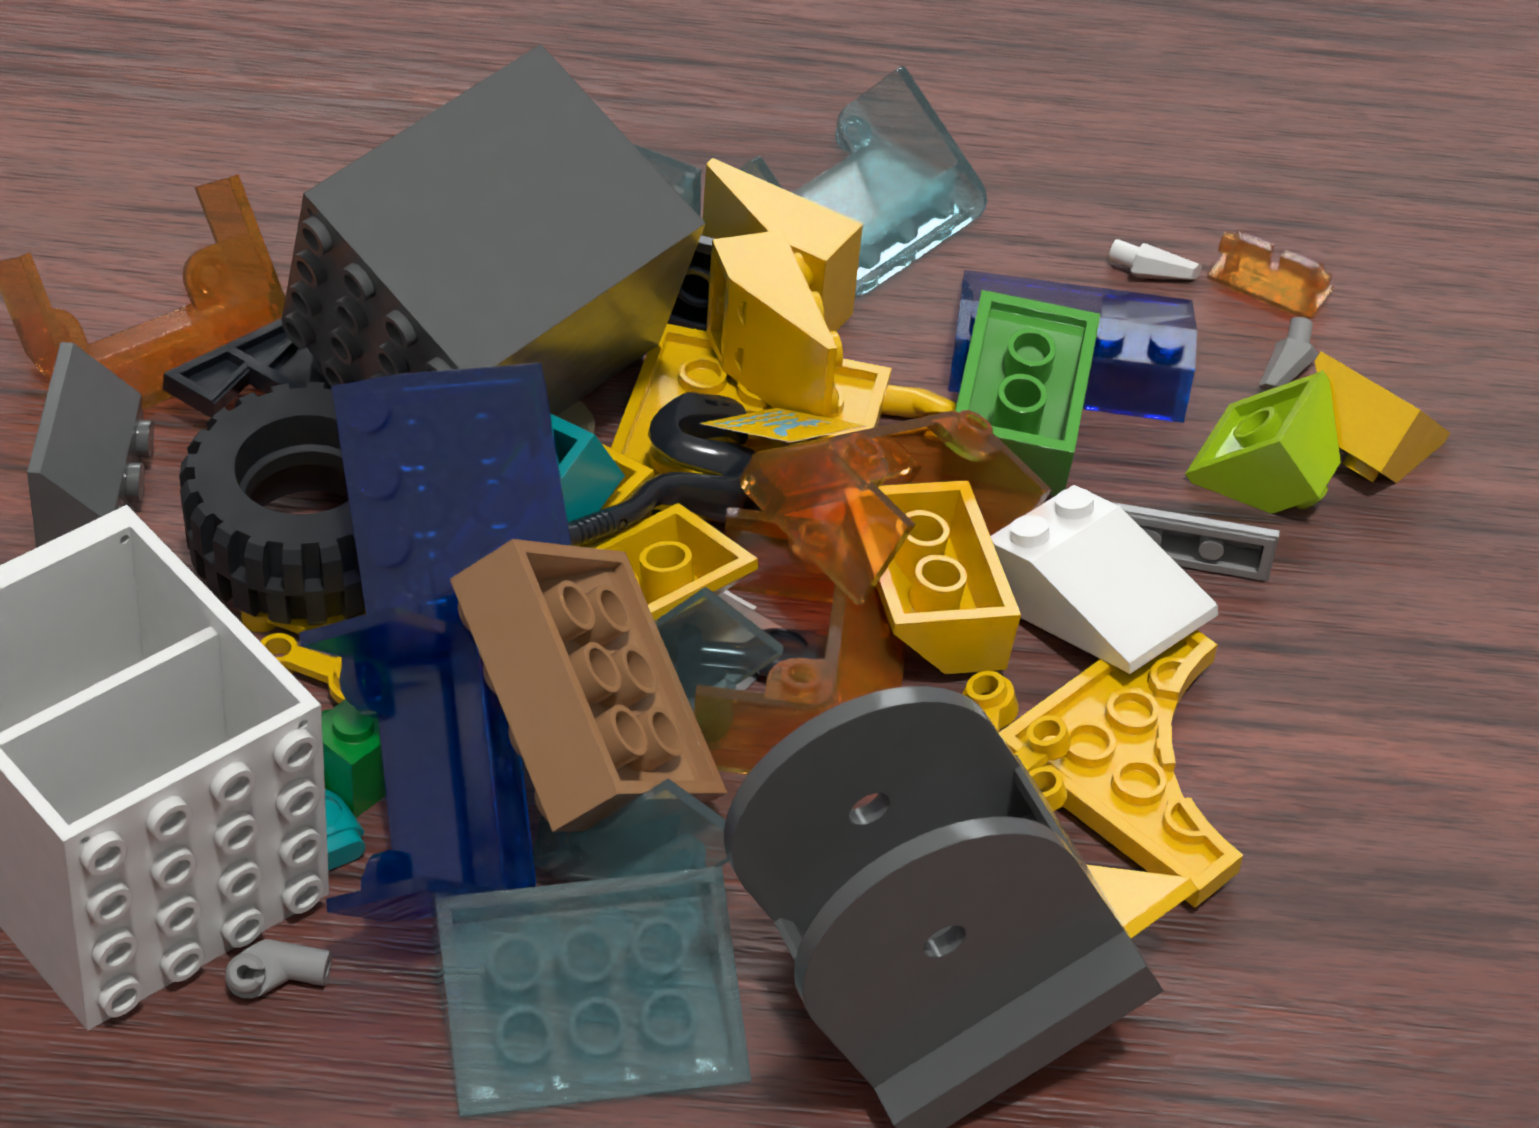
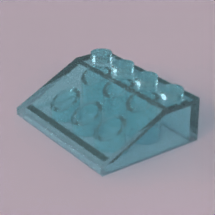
(589, 991)

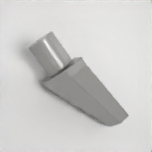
(1290, 355)

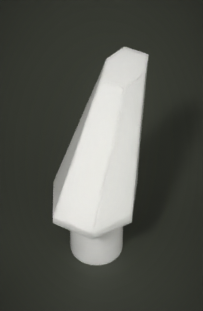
(1152, 262)

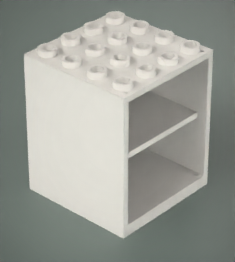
(146, 771)

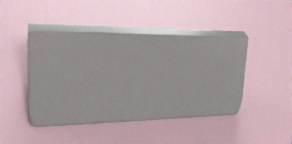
(1209, 542)

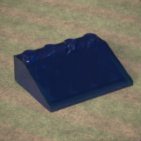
(1140, 351)
(446, 476)

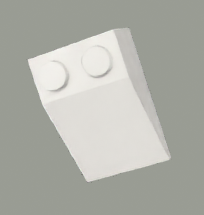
(1099, 580)

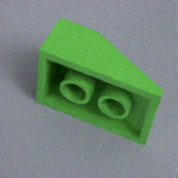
(1030, 378)

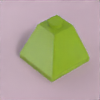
(1273, 447)

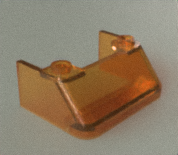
(229, 291)
(836, 514)
(858, 660)

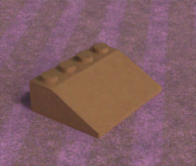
(582, 680)

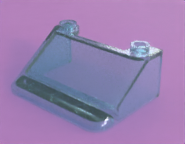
(899, 181)

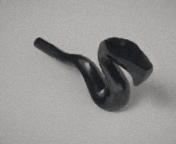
(685, 442)

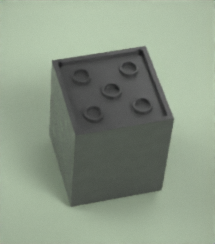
(491, 241)

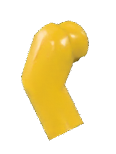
(914, 402)

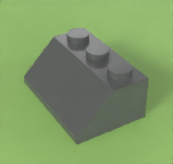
(86, 446)

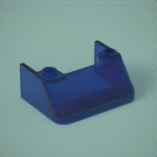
(446, 764)

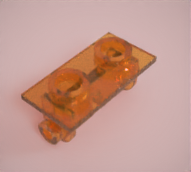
(1292, 285)

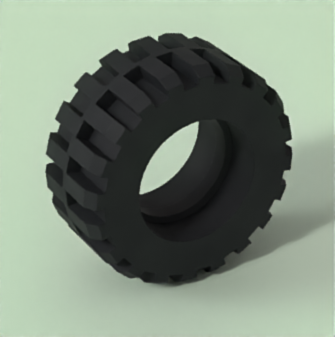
(258, 555)

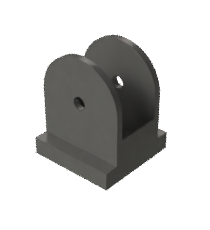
(945, 919)

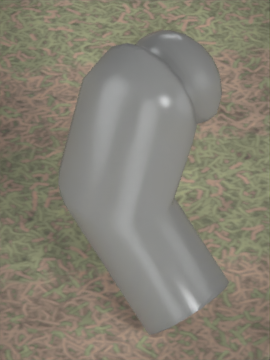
(274, 963)

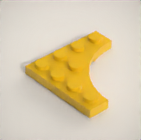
(1125, 762)

